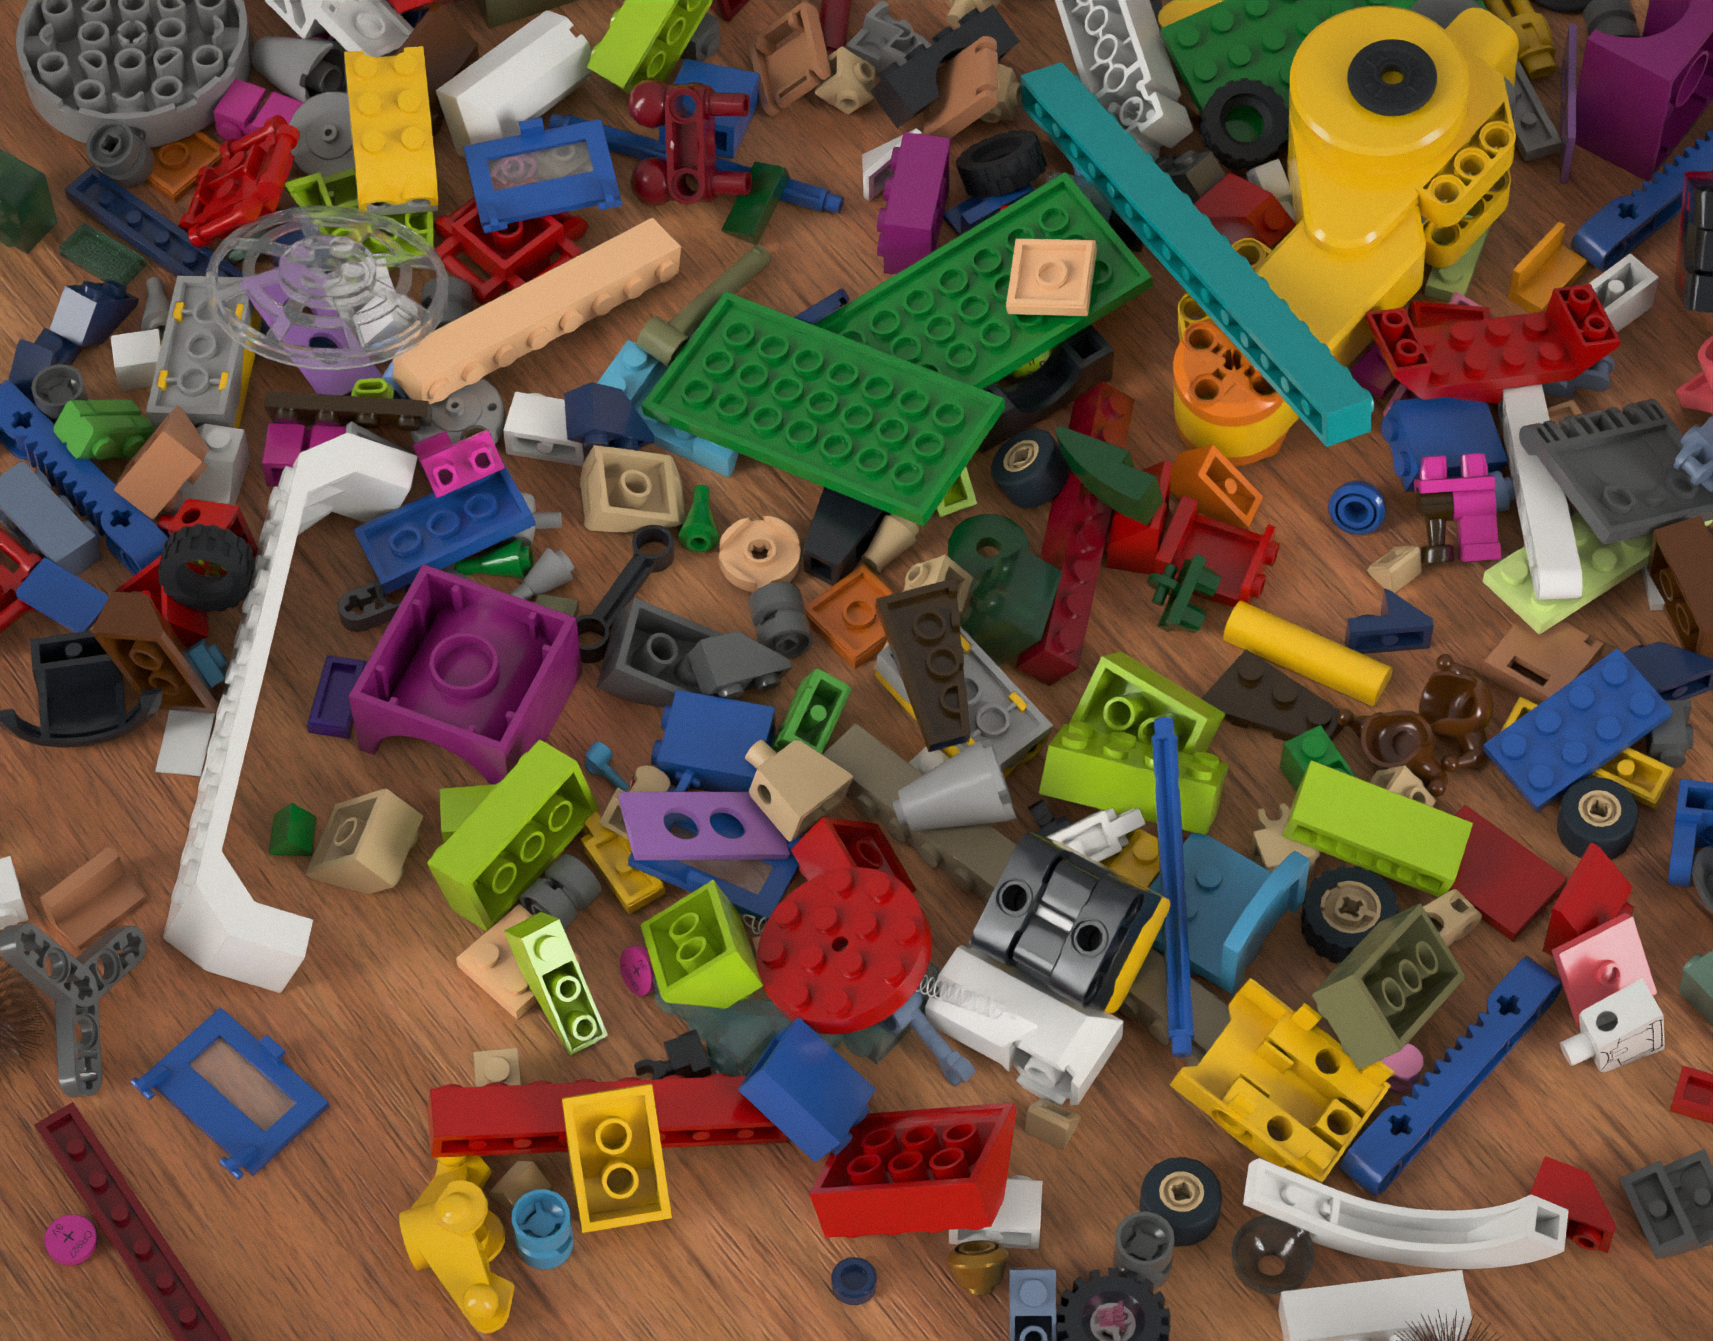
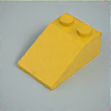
(616, 1158)

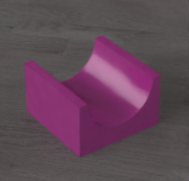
(1648, 90)
(468, 673)

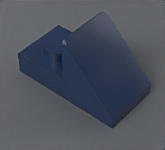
(33, 357)
(1398, 628)

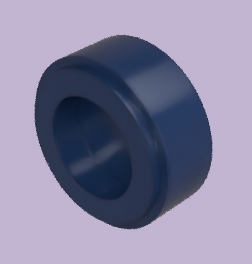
(854, 1281)

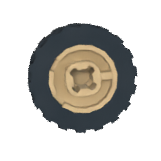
(1344, 909)

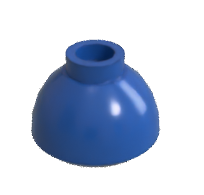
(1357, 508)

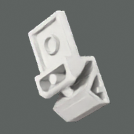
(355, 24)

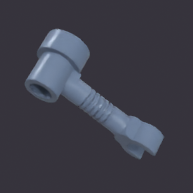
(954, 1066)

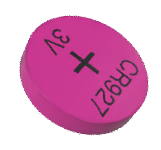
(637, 970)
(70, 1239)

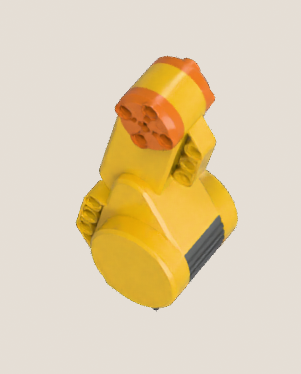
(1365, 205)

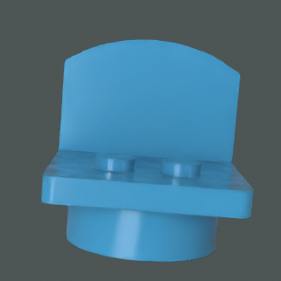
(1232, 906)

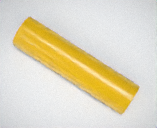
(1307, 653)
(1638, 773)

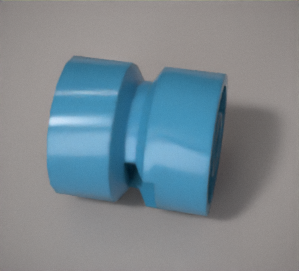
(542, 1229)

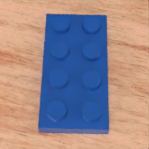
(443, 528)
(1577, 730)

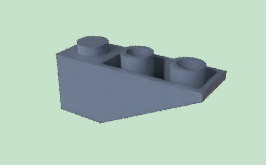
(1032, 1304)

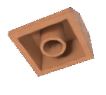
(163, 465)

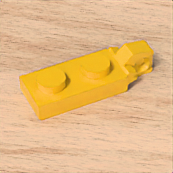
(610, 857)

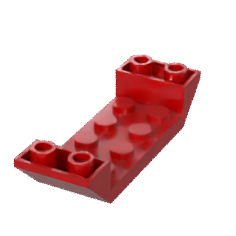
(1497, 350)

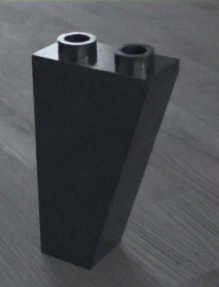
(839, 536)

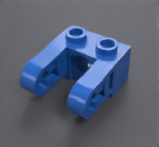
(1691, 828)

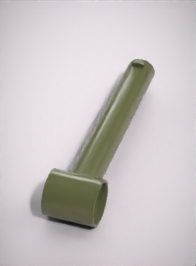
(667, 339)

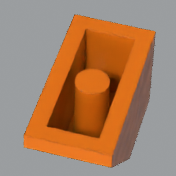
(1216, 485)

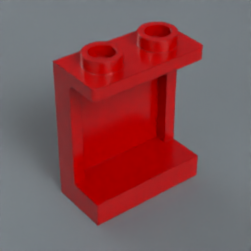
(1230, 552)

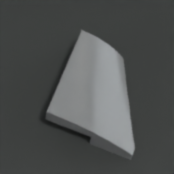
(884, 39)

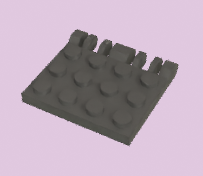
(1620, 469)

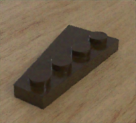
(341, 410)
(928, 652)

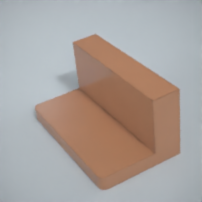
(91, 899)

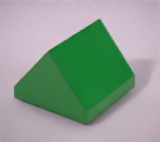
(292, 832)

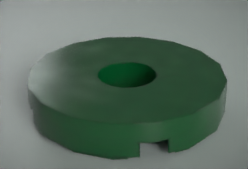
(980, 532)

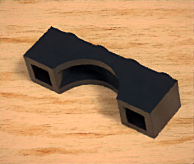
(913, 86)
(1065, 376)

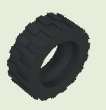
(1265, 102)
(1001, 163)
(211, 545)

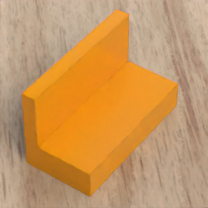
(1543, 269)

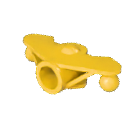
(458, 1239)

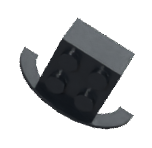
(78, 695)

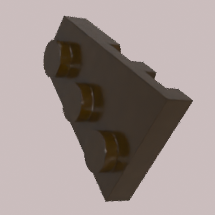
(1269, 700)

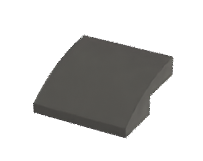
(1674, 1203)

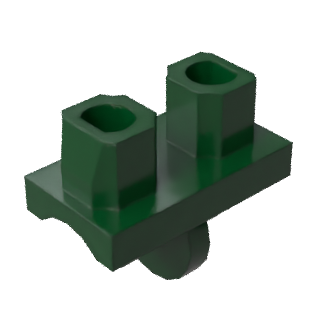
(1191, 578)

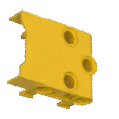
(1268, 1075)

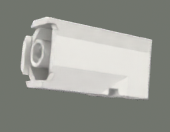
(515, 81)
(1050, 1041)

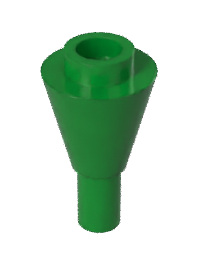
(699, 528)
(506, 561)

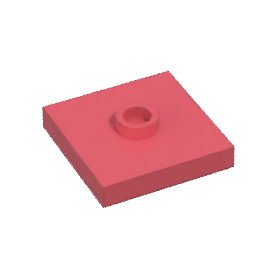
(1602, 963)

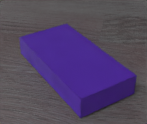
(331, 706)

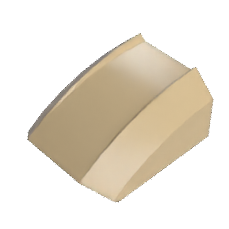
(630, 490)

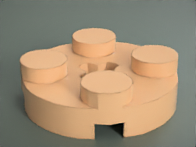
(770, 534)

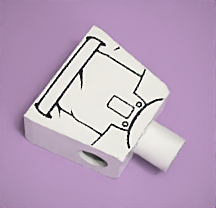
(1618, 1029)

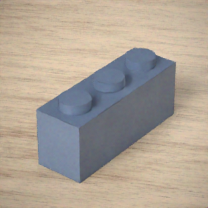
(45, 521)

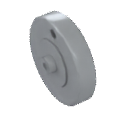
(324, 135)
(466, 407)

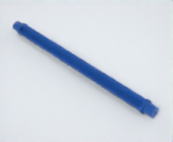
(644, 147)
(1172, 887)

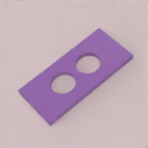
(1568, 103)
(322, 380)
(652, 841)

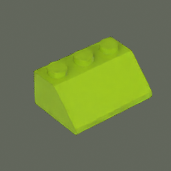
(1131, 696)
(701, 951)

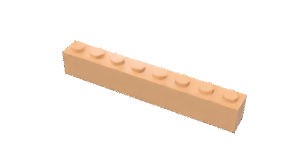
(538, 312)

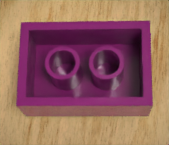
(915, 200)

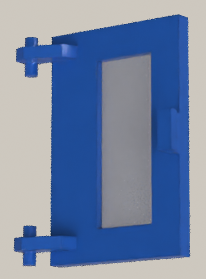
(541, 173)
(750, 885)
(235, 1092)

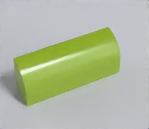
(1377, 829)

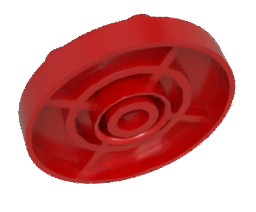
(866, 981)

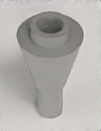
(156, 307)
(548, 573)

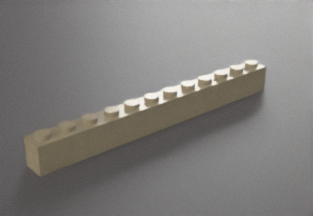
(975, 863)

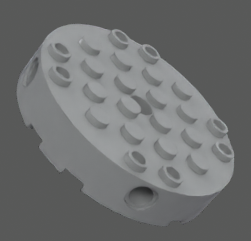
(132, 63)

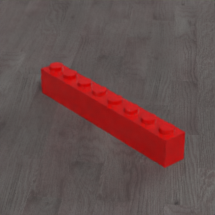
(531, 1116)

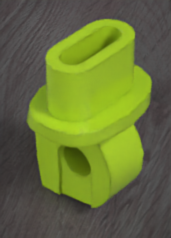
(373, 388)

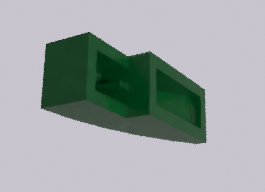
(1111, 475)

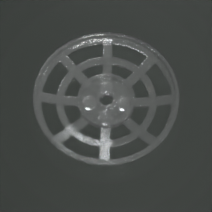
(307, 284)

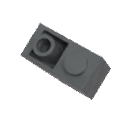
(1192, 172)
(736, 663)

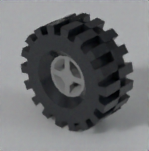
(1078, 1314)

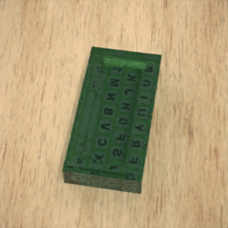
(101, 255)

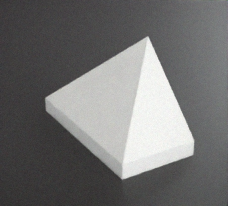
(877, 168)

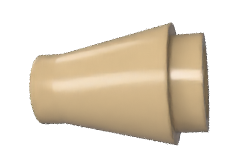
(889, 541)

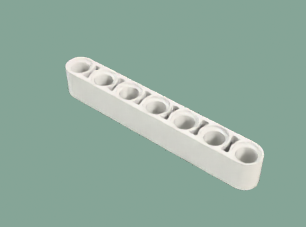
(1539, 501)

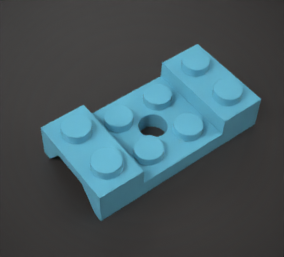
(637, 375)

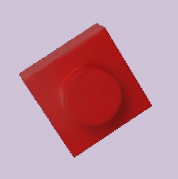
(1694, 1095)

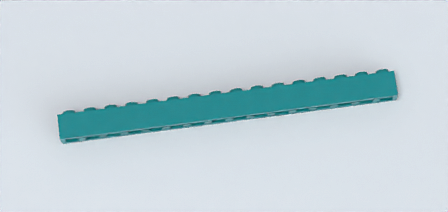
(1198, 256)

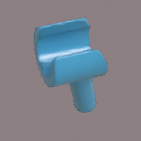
(597, 763)

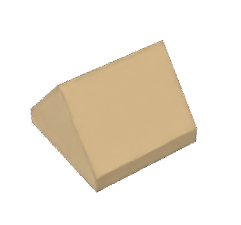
(1397, 567)
(1051, 1122)
(517, 1181)

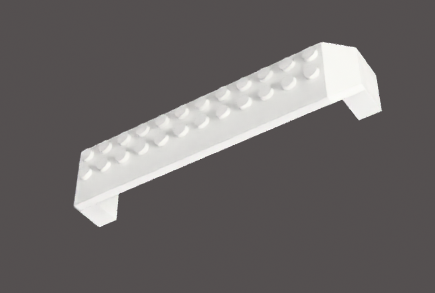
(210, 908)

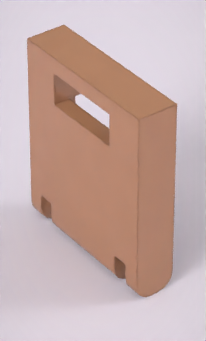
(797, 65)
(965, 89)
(1555, 655)

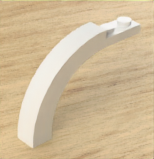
(1409, 1236)

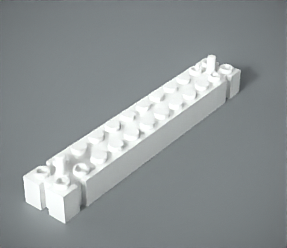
(1127, 68)

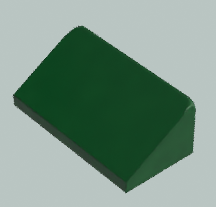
(753, 211)

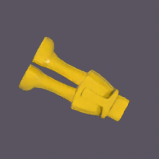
(1533, 33)

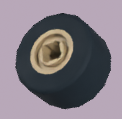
(1030, 468)
(1599, 814)
(1196, 1210)

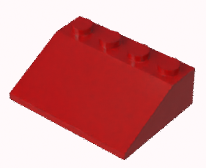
(918, 1172)

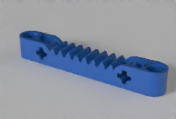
(1635, 218)
(30, 436)
(1407, 1128)

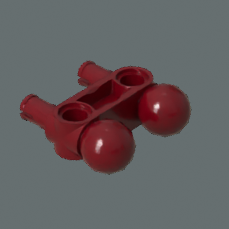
(688, 142)

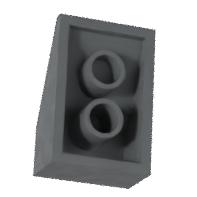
(649, 654)

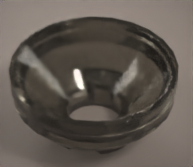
(1274, 1237)

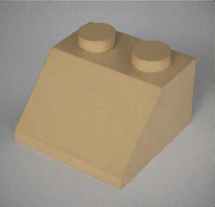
(366, 843)

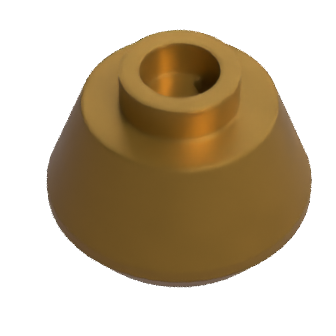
(978, 1265)

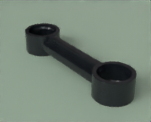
(625, 588)

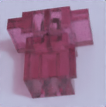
(1113, 1316)

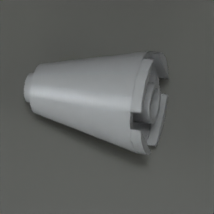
(300, 65)
(957, 792)

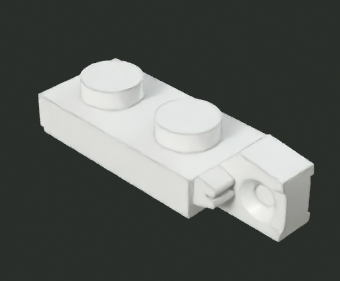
(1100, 833)

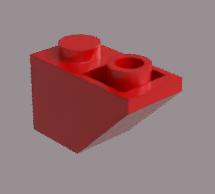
(1573, 1189)

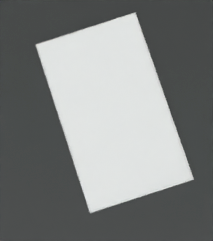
(185, 742)

